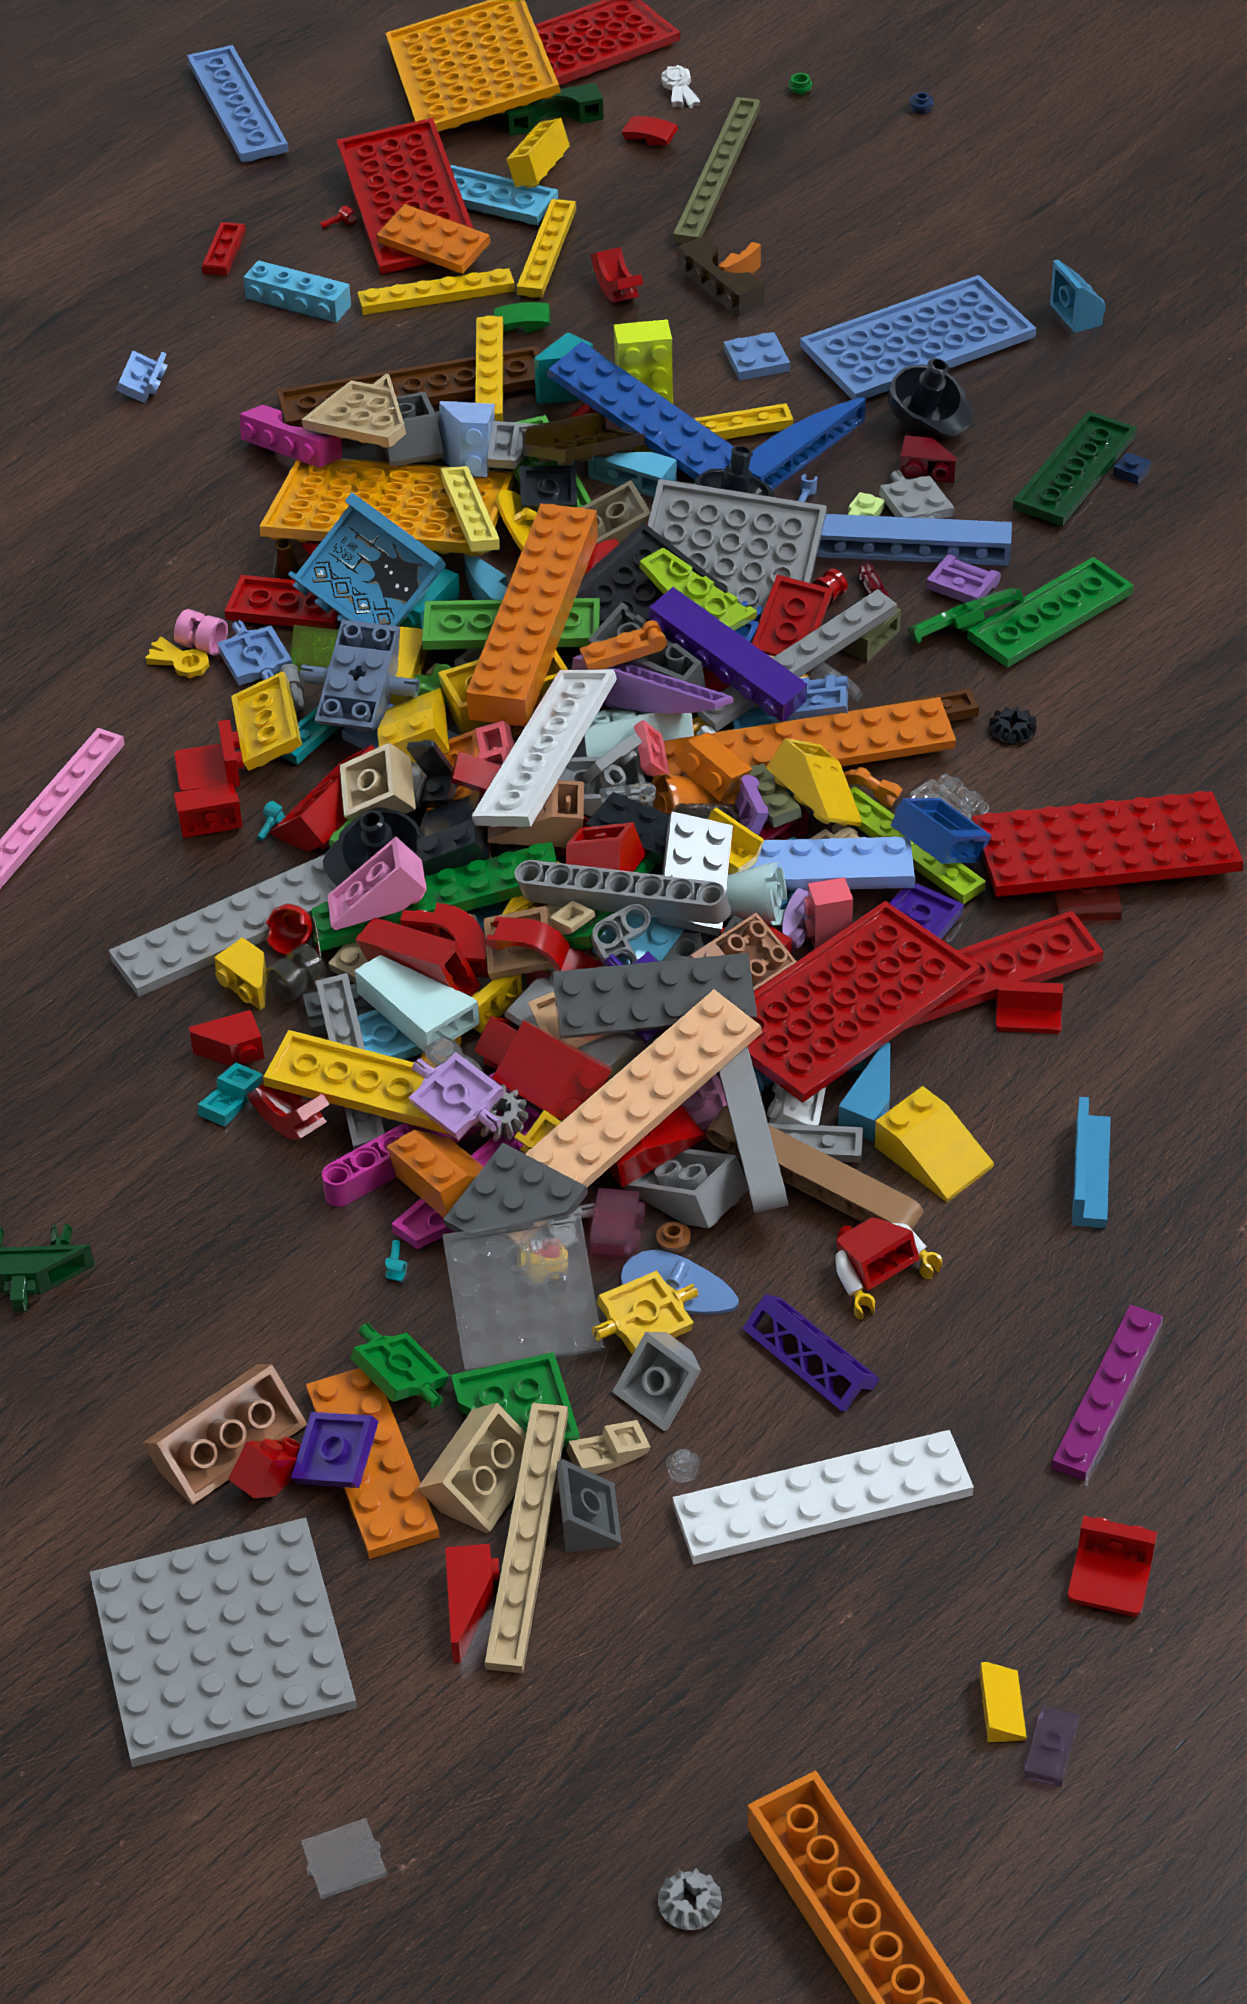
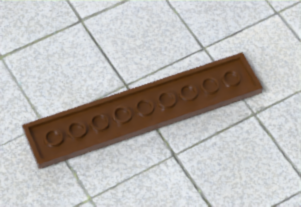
(441, 381)

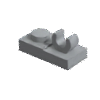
(608, 763)

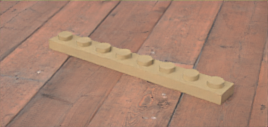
(526, 1539)

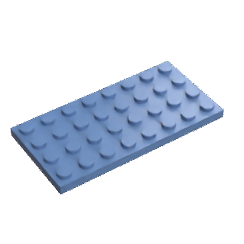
(945, 324)

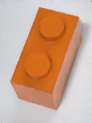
(713, 766)

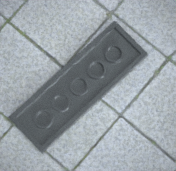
(647, 993)

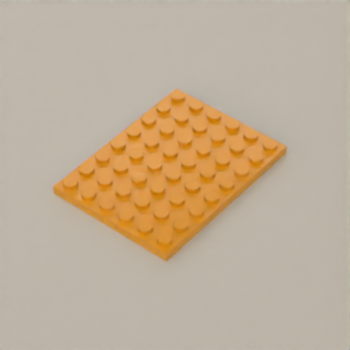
(472, 63)
(406, 495)

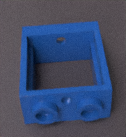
(940, 830)

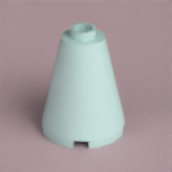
(758, 891)

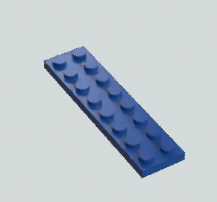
(640, 410)

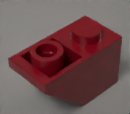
(927, 458)

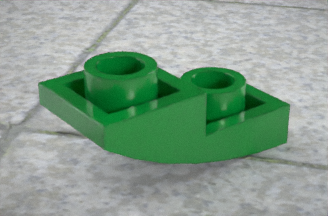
(526, 315)

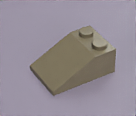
(619, 512)

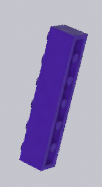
(729, 655)

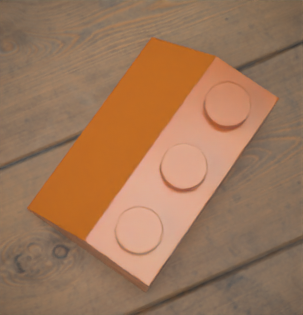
(433, 1168)

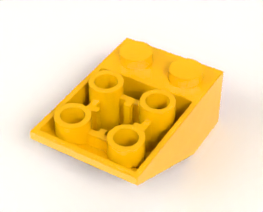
(815, 781)

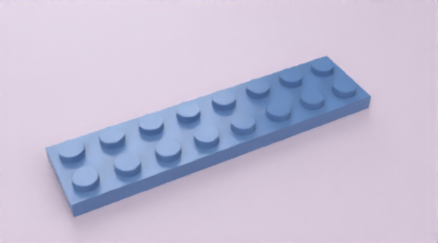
(237, 104)

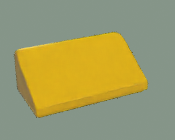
(1002, 1703)

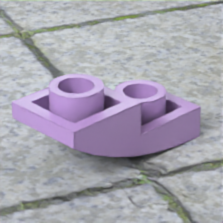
(794, 919)

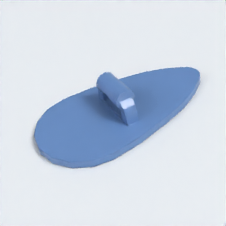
(679, 1272)

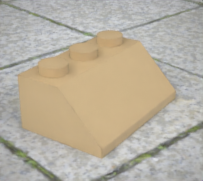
(478, 1469)

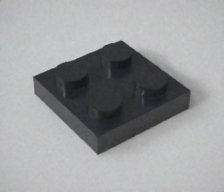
(547, 486)

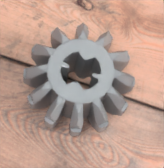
(512, 1116)

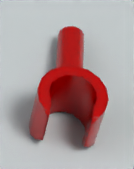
(344, 214)

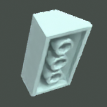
(617, 724)

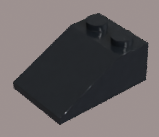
(450, 836)

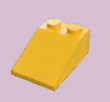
(416, 721)
(931, 1144)

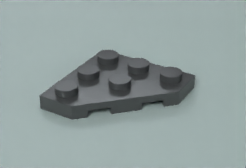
(514, 1191)

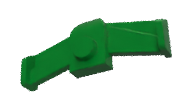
(964, 615)

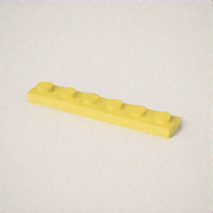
(470, 509)

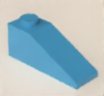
(868, 1096)

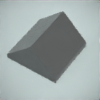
(587, 1509)

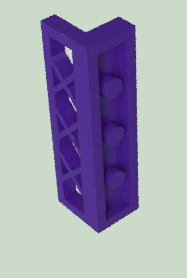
(820, 1344)

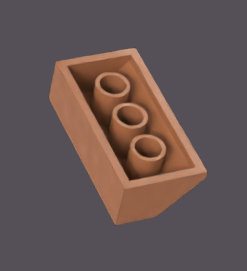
(205, 1442)

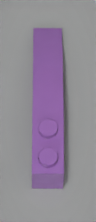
(655, 692)

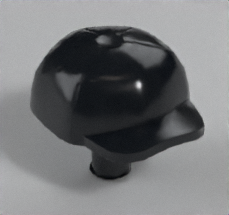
(929, 400)
(735, 475)
(365, 838)

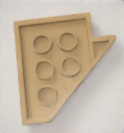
(360, 414)

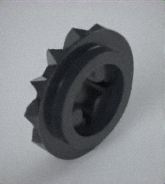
(1021, 731)

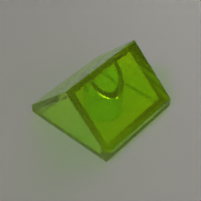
(312, 646)

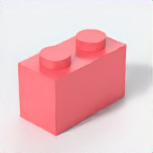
(827, 909)

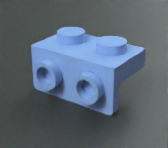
(140, 376)

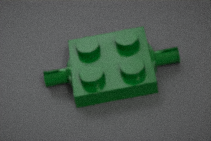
(399, 1366)

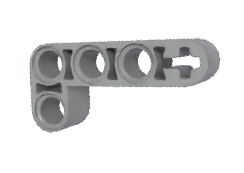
(623, 935)

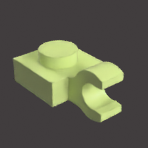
(866, 505)

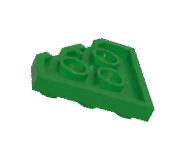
(515, 1388)

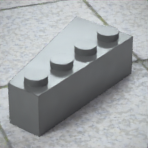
(670, 661)

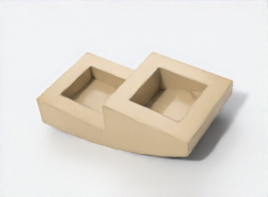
(569, 917)
(613, 1448)

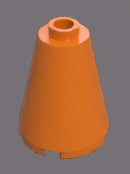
(681, 789)

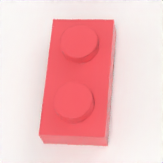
(651, 750)

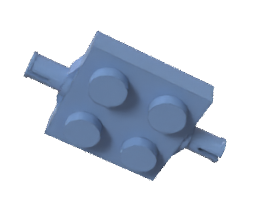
(253, 653)

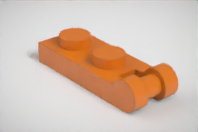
(624, 647)

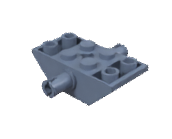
(360, 676)

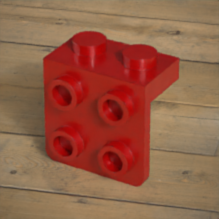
(211, 763)
(1112, 1566)

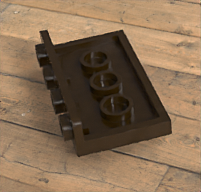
(576, 439)

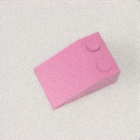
(379, 887)

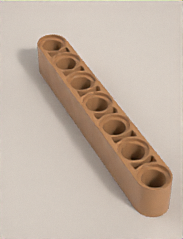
(825, 1177)

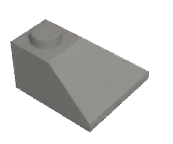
(658, 1378)

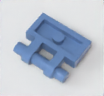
(824, 697)

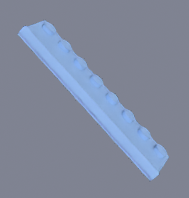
(862, 861)

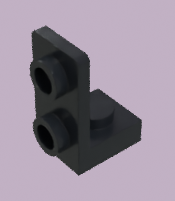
(437, 768)

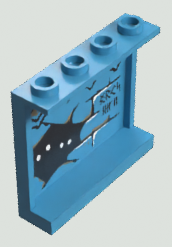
(368, 568)

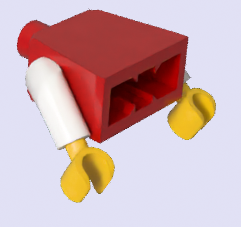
(876, 1253)

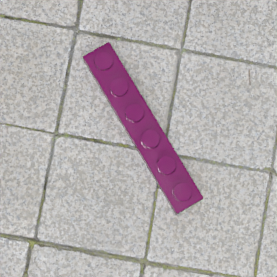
(1107, 1393)

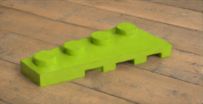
(670, 571)

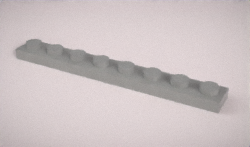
(813, 650)

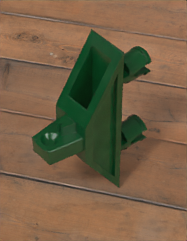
(41, 1268)

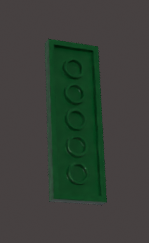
(1074, 468)

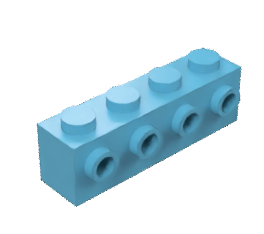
(297, 291)

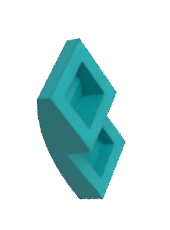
(230, 1094)

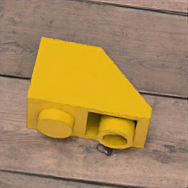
(243, 971)

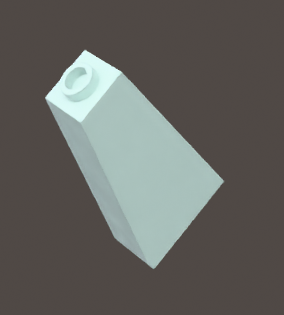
(415, 1002)

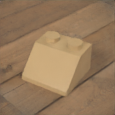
(377, 780)

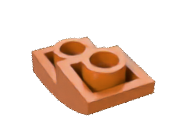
(747, 261)

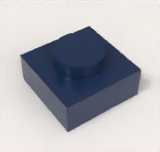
(1132, 468)

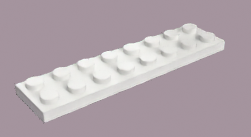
(544, 748)
(822, 1496)

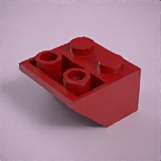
(606, 847)

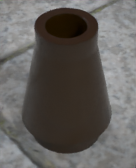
(284, 560)

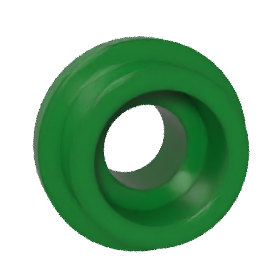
(800, 83)

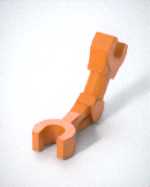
(883, 790)

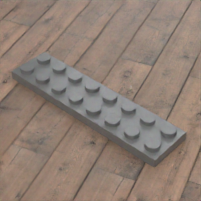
(200, 936)

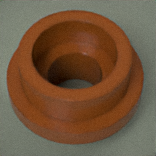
(676, 1243)

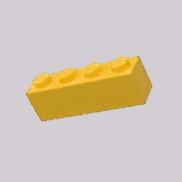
(538, 153)

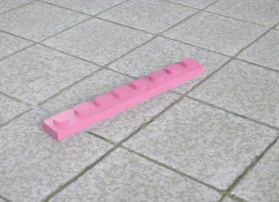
(56, 800)

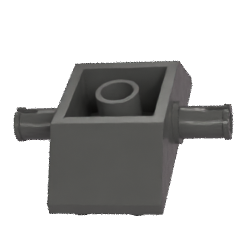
(422, 432)

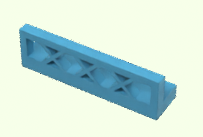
(1091, 1168)

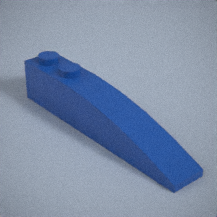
(804, 441)

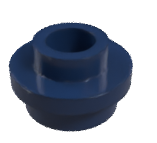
(921, 103)

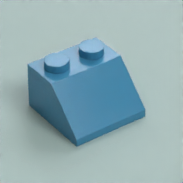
(1075, 299)

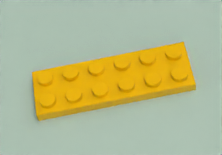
(348, 1078)

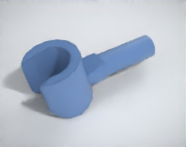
(807, 487)

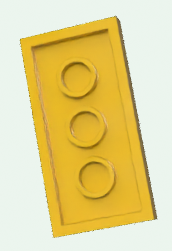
(266, 721)

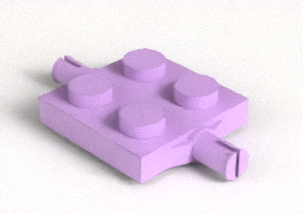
(456, 1095)

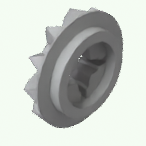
(681, 1913)

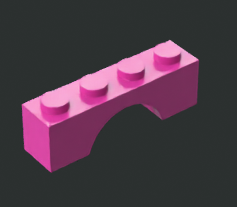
(265, 428)

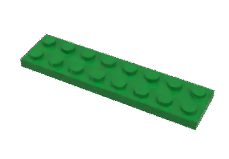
(463, 887)

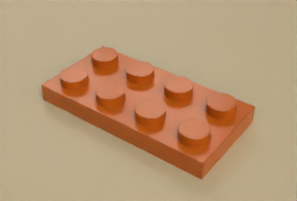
(433, 238)

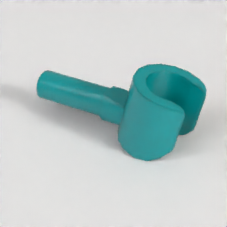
(274, 814)
(395, 1268)

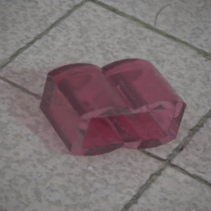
(615, 1224)

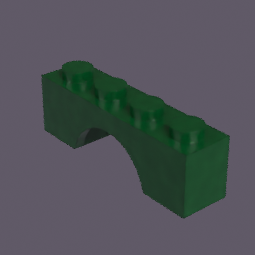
(579, 103)

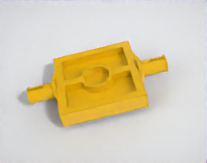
(644, 1307)

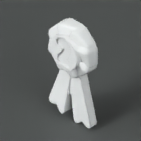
(677, 80)

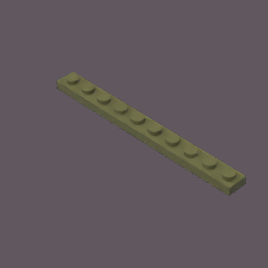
(717, 170)

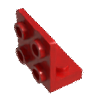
(208, 810)

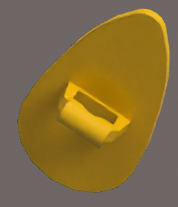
(516, 521)

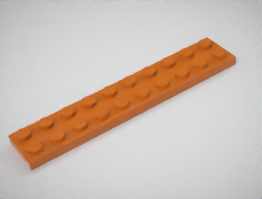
(849, 737)

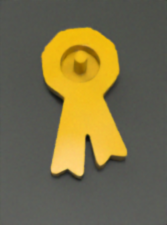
(186, 663)

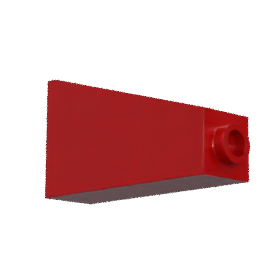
(419, 951)

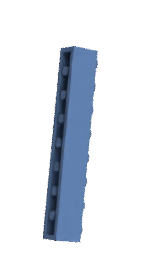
(915, 539)

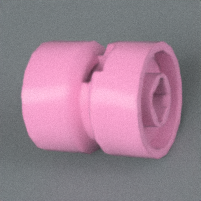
(200, 631)

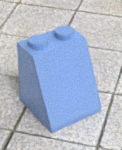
(466, 434)

